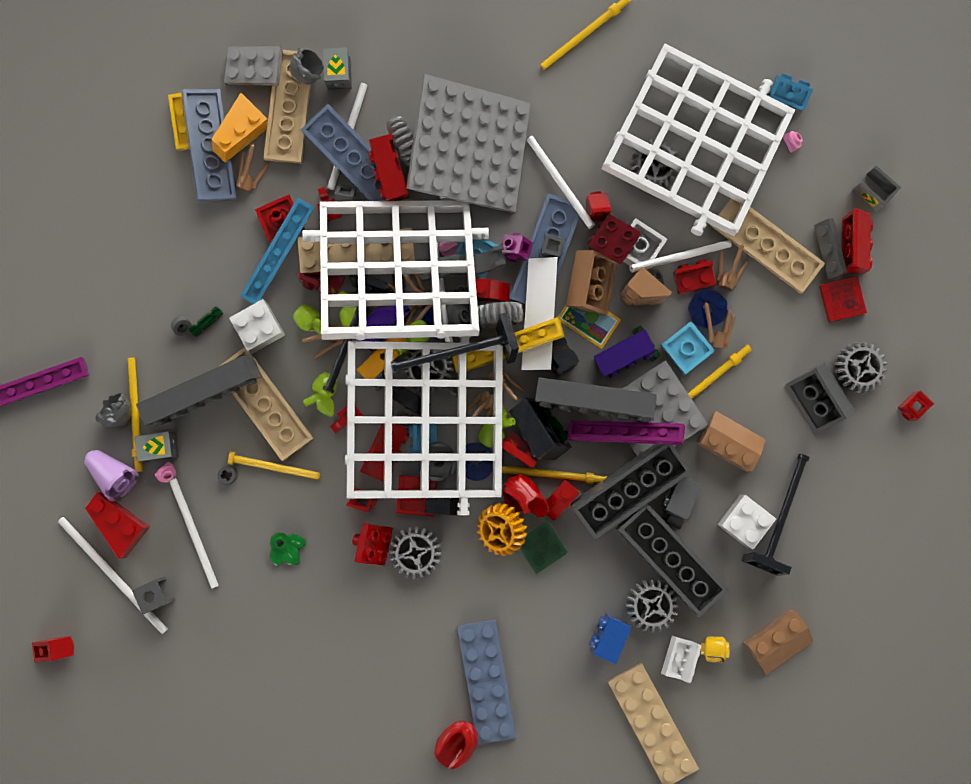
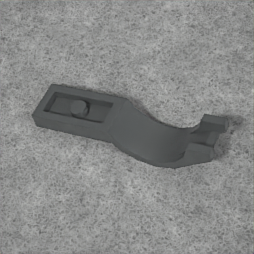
(482, 262)

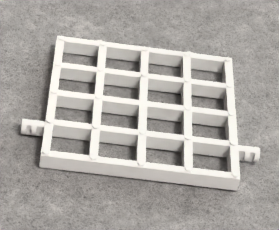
(699, 139)
(398, 268)
(461, 421)

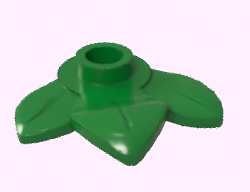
(288, 550)

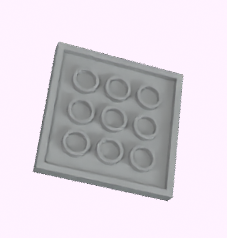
(672, 403)

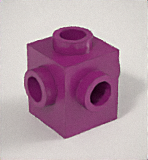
(516, 247)

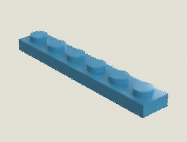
(277, 251)

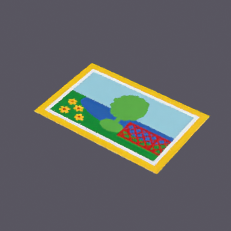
(591, 326)

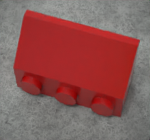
(857, 241)
(376, 468)

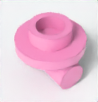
(793, 140)
(448, 248)
(166, 472)

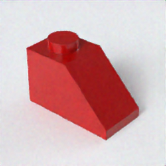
(597, 205)
(492, 290)
(561, 499)
(53, 649)

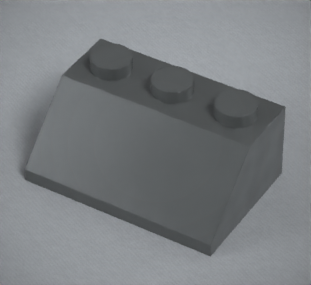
(820, 398)

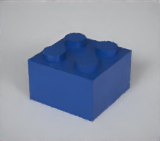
(609, 638)

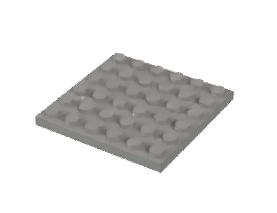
(468, 144)

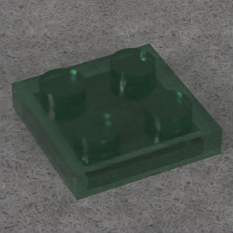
(542, 547)

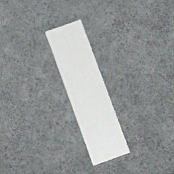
(539, 308)

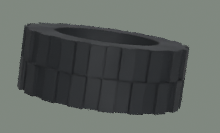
(407, 398)

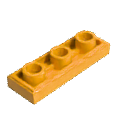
(374, 364)

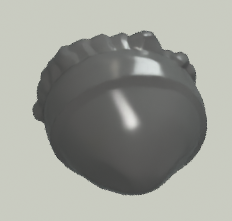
(306, 66)
(115, 411)

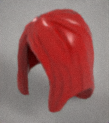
(525, 496)
(456, 744)

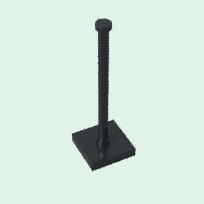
(372, 286)
(505, 338)
(767, 562)

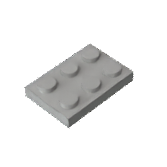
(253, 65)

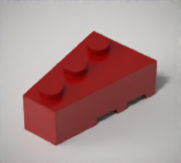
(387, 168)
(116, 524)

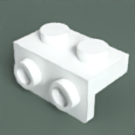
(681, 659)

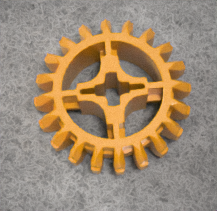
(501, 529)

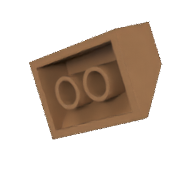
(591, 282)
(644, 290)
(732, 442)
(779, 641)

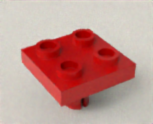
(274, 214)
(372, 544)

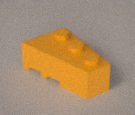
(238, 128)

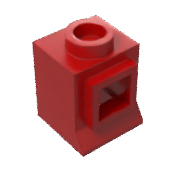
(909, 412)
(353, 502)

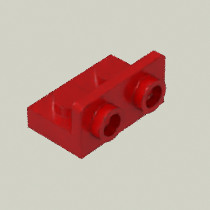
(694, 277)
(519, 449)

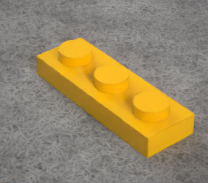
(178, 122)

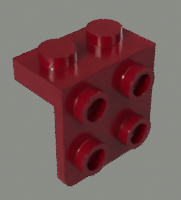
(614, 239)
(314, 281)

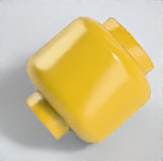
(715, 649)

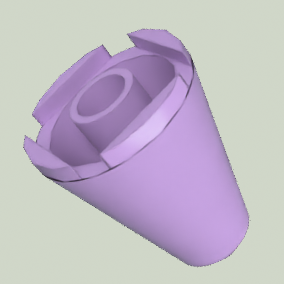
(110, 474)

